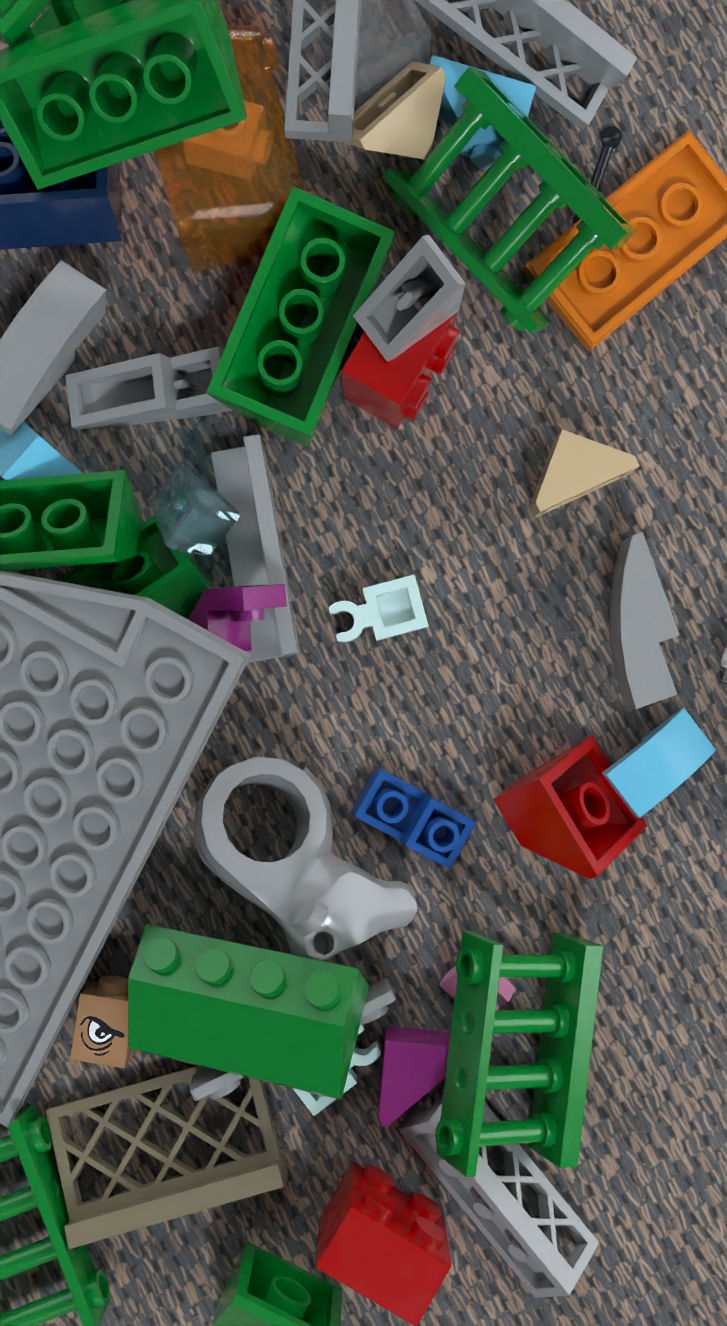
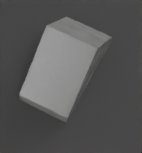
(412, 300)

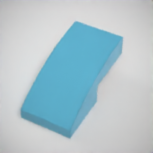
(659, 763)

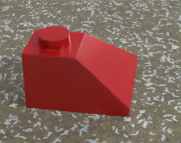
(570, 811)

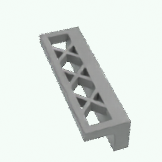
(564, 35)
(340, 68)
(256, 543)
(500, 1210)

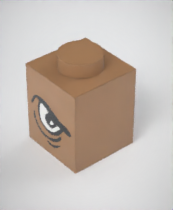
(103, 1024)

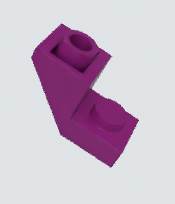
(230, 610)

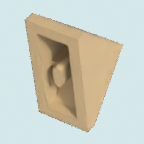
(402, 113)
(576, 469)

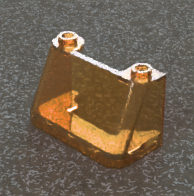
(235, 179)

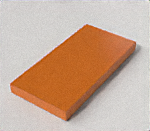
(678, 217)

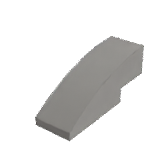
(44, 340)
(144, 390)
(637, 625)

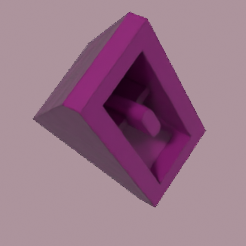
(409, 1068)

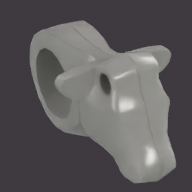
(310, 893)

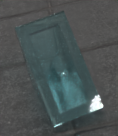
(192, 512)

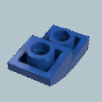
(413, 817)

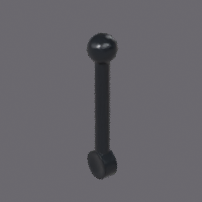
(610, 140)

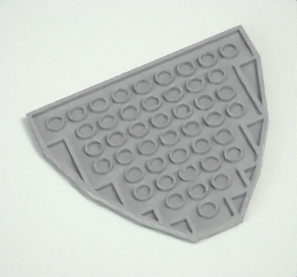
(96, 743)

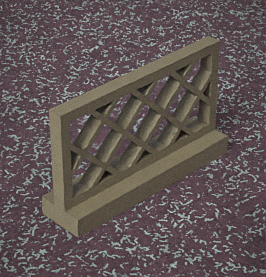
(167, 1197)

